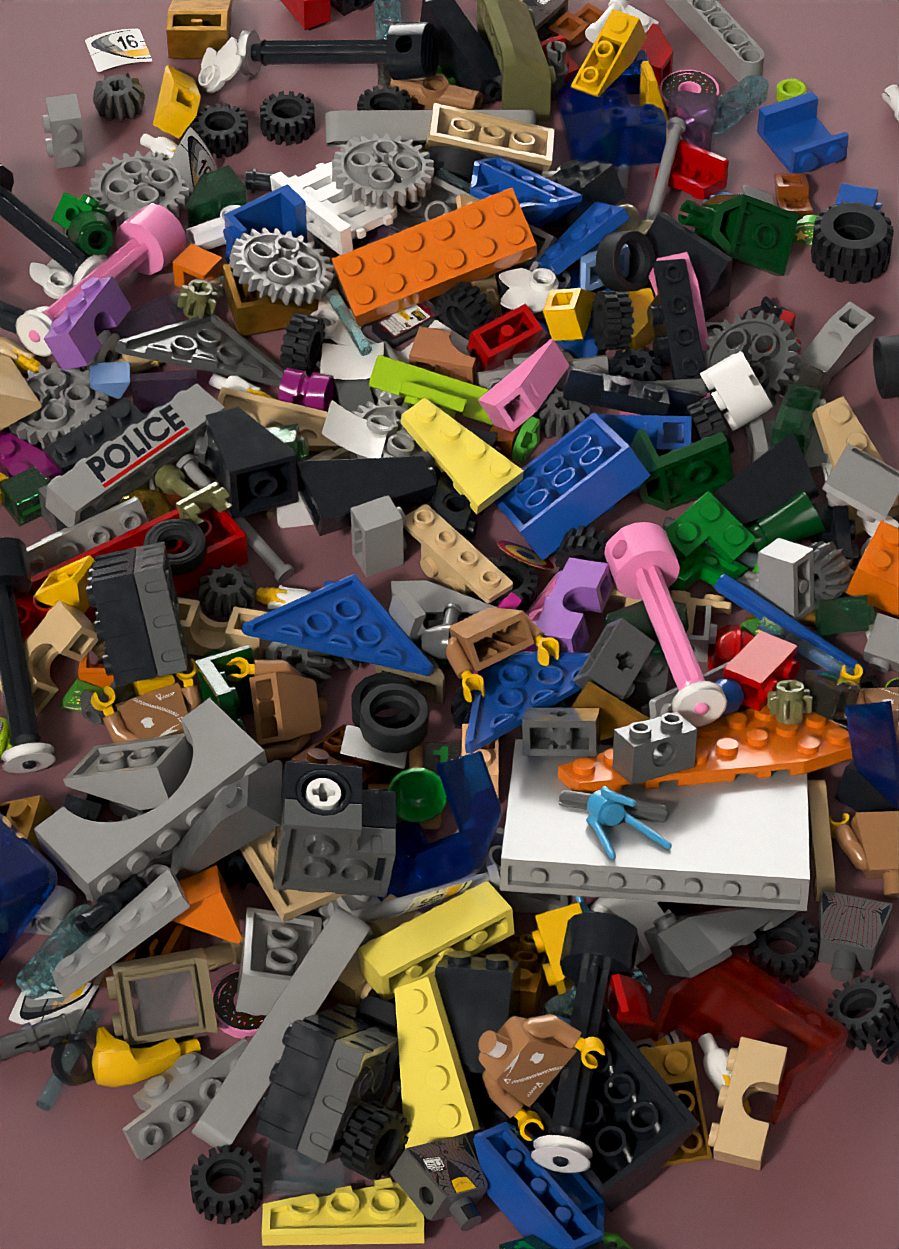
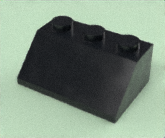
(709, 263)

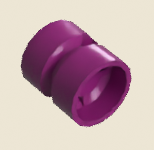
(305, 390)

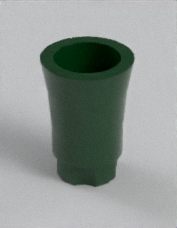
(83, 225)
(790, 522)

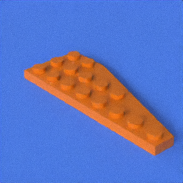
(731, 746)

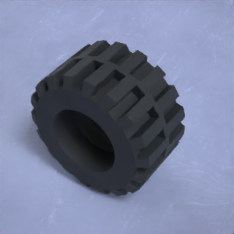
(852, 242)

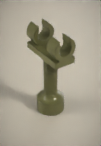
(172, 481)

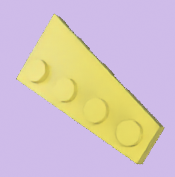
(468, 460)
(430, 1068)
(346, 1217)

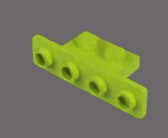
(418, 383)

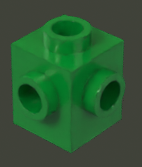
(72, 205)

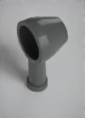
(436, 638)

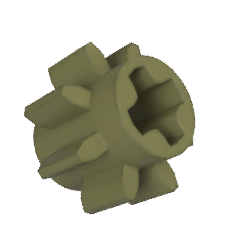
(197, 299)
(789, 702)

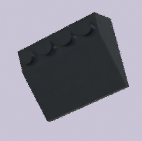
(629, 1118)

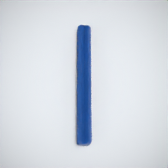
(761, 608)

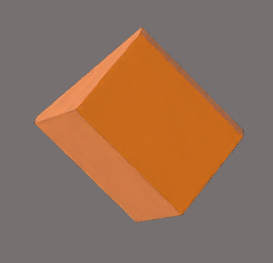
(210, 906)

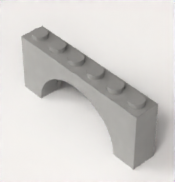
(108, 853)

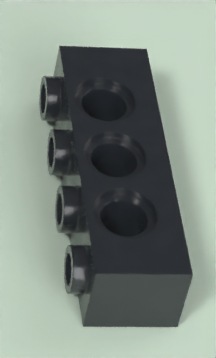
(455, 507)

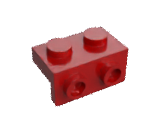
(697, 171)

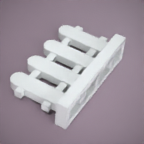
(329, 220)

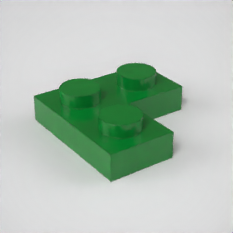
(712, 523)
(707, 566)

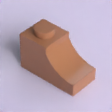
(436, 353)

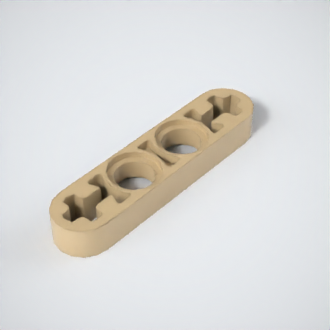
(820, 839)

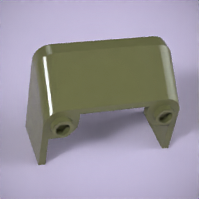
(511, 35)

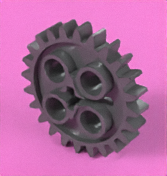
(758, 335)

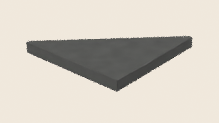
(205, 346)

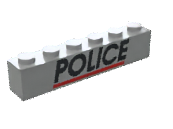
(131, 458)

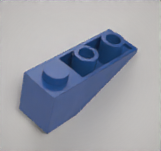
(663, 431)

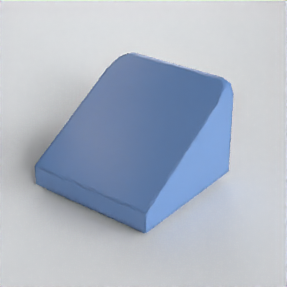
(110, 378)

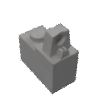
(784, 577)

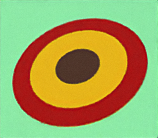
(525, 555)

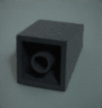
(250, 463)
(477, 998)

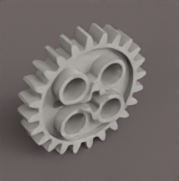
(382, 170)
(136, 184)
(281, 266)
(65, 404)
(398, 440)

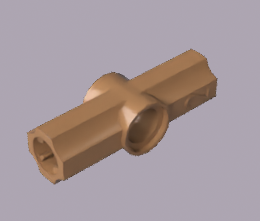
(440, 92)

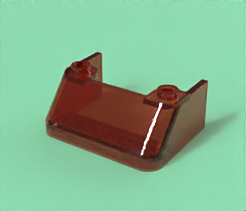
(748, 1003)

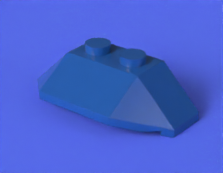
(538, 196)
(536, 1200)

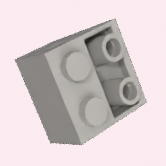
(863, 484)

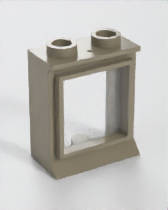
(162, 997)

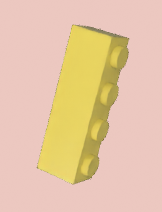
(415, 947)

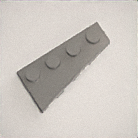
(131, 926)

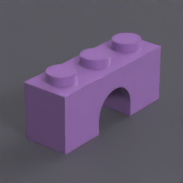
(95, 308)
(578, 588)

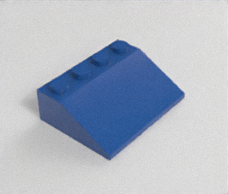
(571, 485)

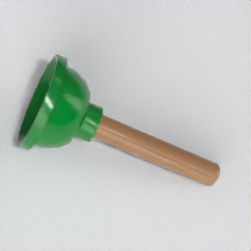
(418, 790)

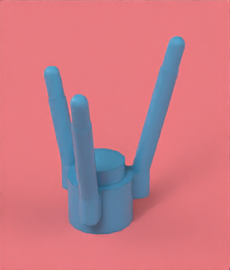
(608, 810)

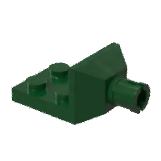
(744, 229)
(683, 472)
(229, 696)

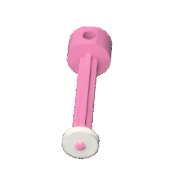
(143, 243)
(644, 569)

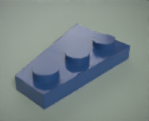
(583, 235)

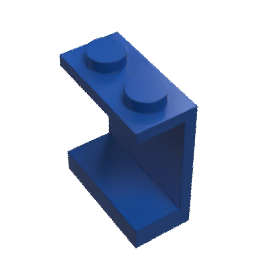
(798, 135)
(277, 209)

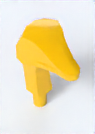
(120, 1065)

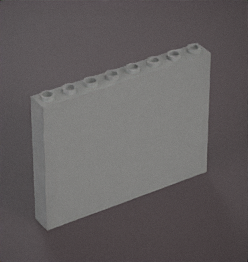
(728, 840)

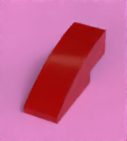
(630, 1007)

